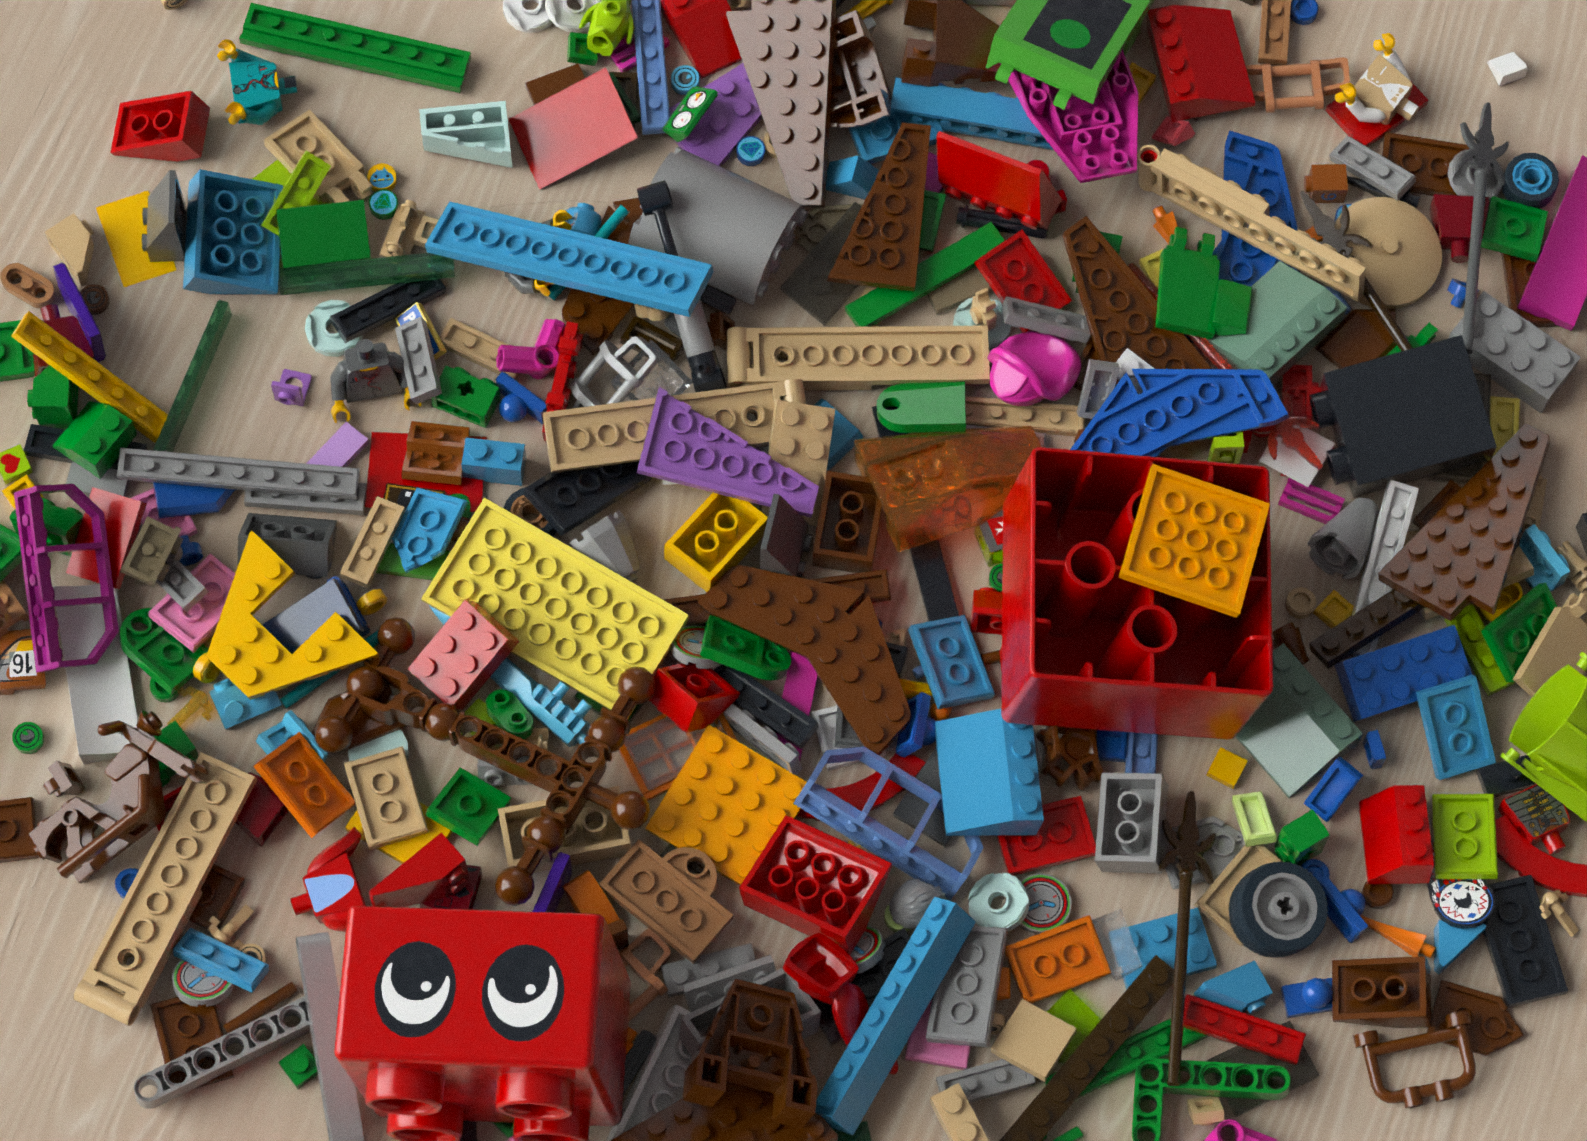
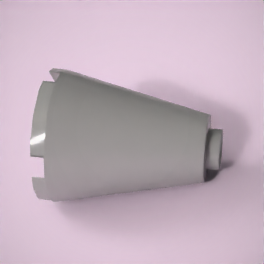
(1345, 539)

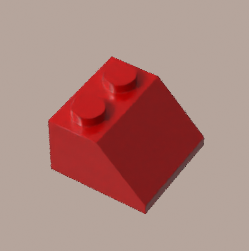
(691, 695)

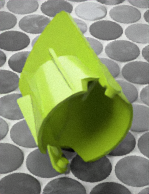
(1555, 738)

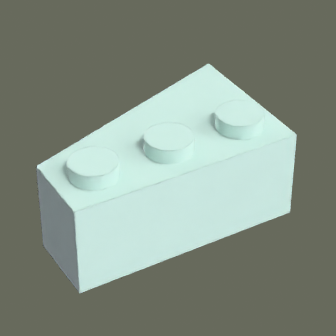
(468, 132)

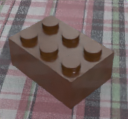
(847, 524)

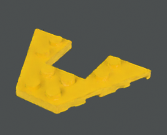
(252, 654)

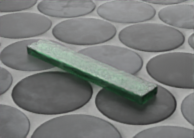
(365, 273)
(194, 377)

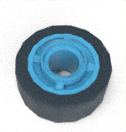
(1532, 167)

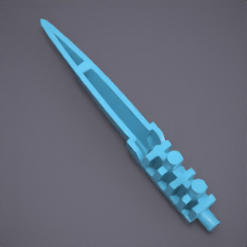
(540, 701)

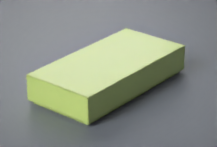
(1254, 818)

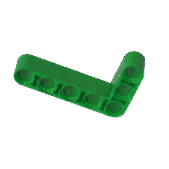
(1197, 1086)

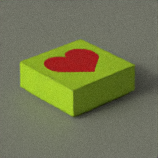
(14, 464)

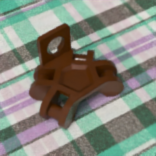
(1077, 749)

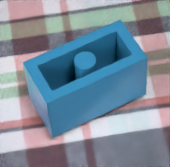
(494, 461)

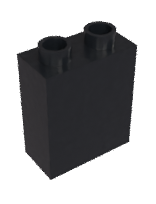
(1404, 417)

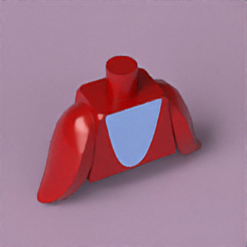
(332, 884)

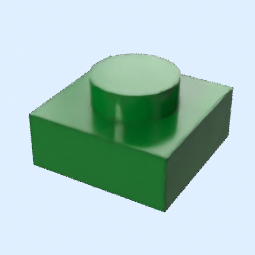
(578, 50)
(299, 1066)

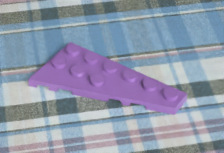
(726, 120)
(707, 456)

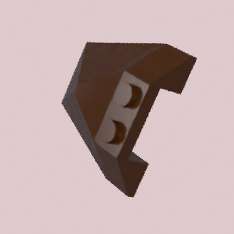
(858, 78)

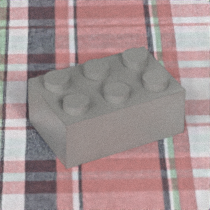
(1131, 822)

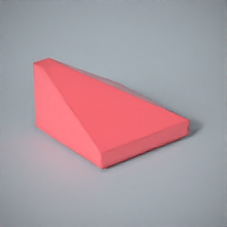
(1173, 132)

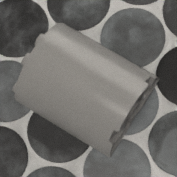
(723, 223)

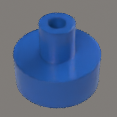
(1457, 288)
(191, 552)

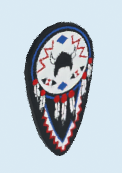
(1461, 901)

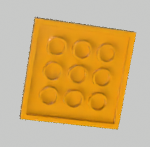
(1194, 540)
(726, 804)

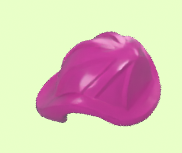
(1033, 368)

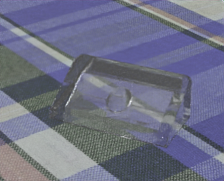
(1117, 944)

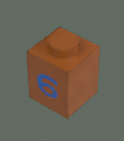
(1327, 183)

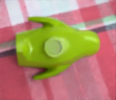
(608, 25)

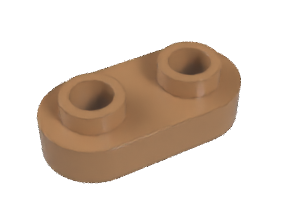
(29, 287)

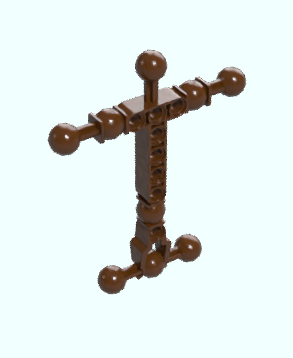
(445, 723)

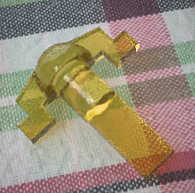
(199, 699)

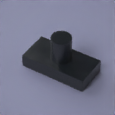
(1503, 778)

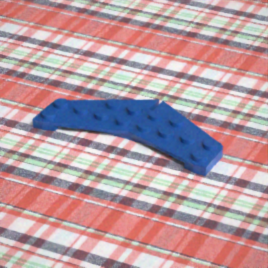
(1258, 171)
(1180, 409)

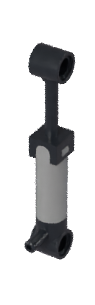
(694, 330)

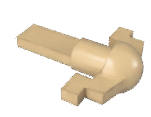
(1550, 901)
(230, 928)

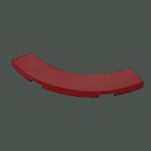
(859, 792)
(1545, 869)

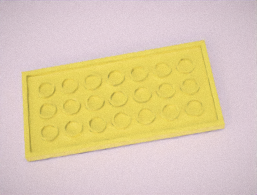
(560, 604)

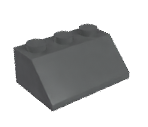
(299, 541)

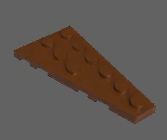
(887, 230)

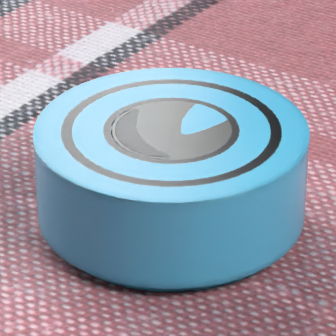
(684, 78)

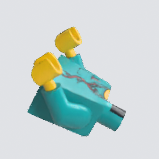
(254, 86)

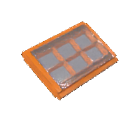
(659, 750)

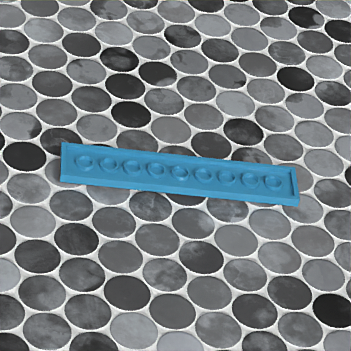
(569, 258)

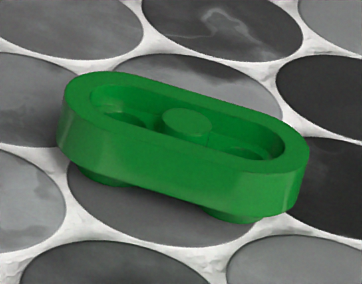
(505, 709)

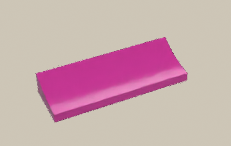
(1560, 274)

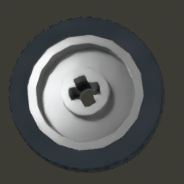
(1278, 909)

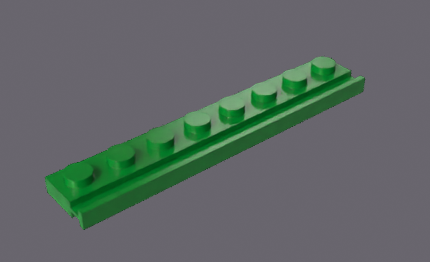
(355, 47)

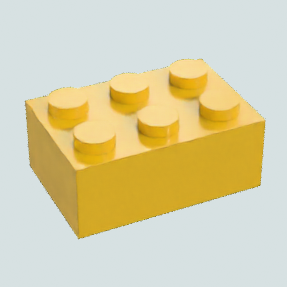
(715, 539)

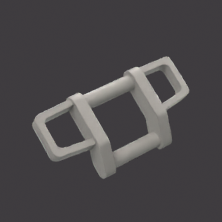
(611, 354)

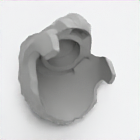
(912, 901)

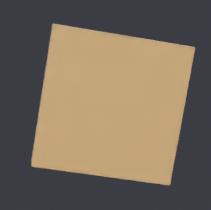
(1033, 1040)

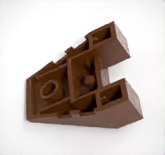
(958, 46)
(759, 1046)

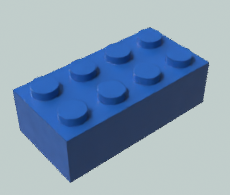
(1396, 672)

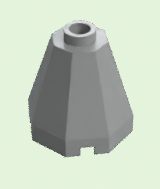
(610, 545)

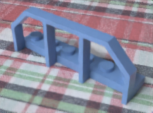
(874, 835)

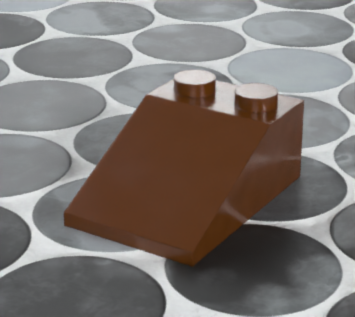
(1382, 992)

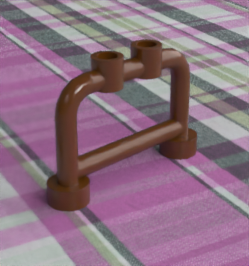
(1413, 1095)

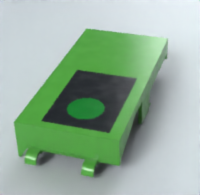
(1066, 42)

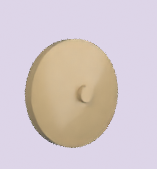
(1403, 253)

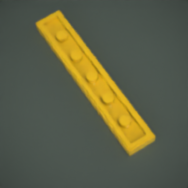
(89, 375)

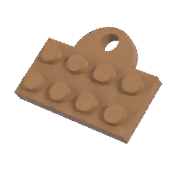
(669, 897)

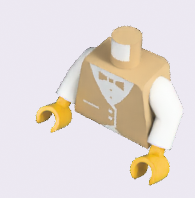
(1381, 89)

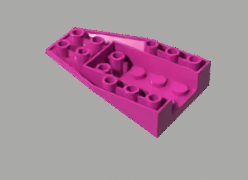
(1089, 138)

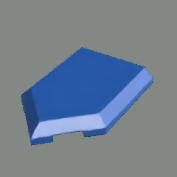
(185, 500)

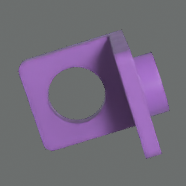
(288, 393)

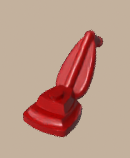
(826, 974)

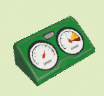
(689, 112)

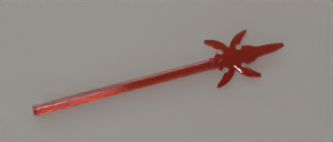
(1291, 437)

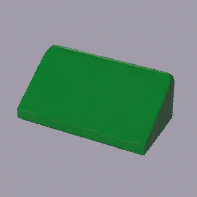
(1232, 308)

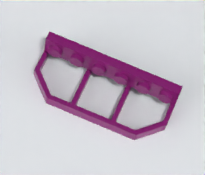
(38, 580)

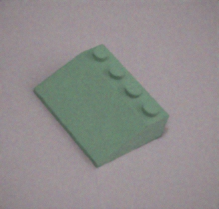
(1284, 323)
(1297, 727)

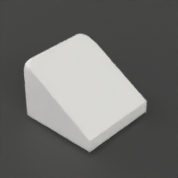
(1507, 68)

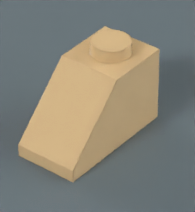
(73, 245)

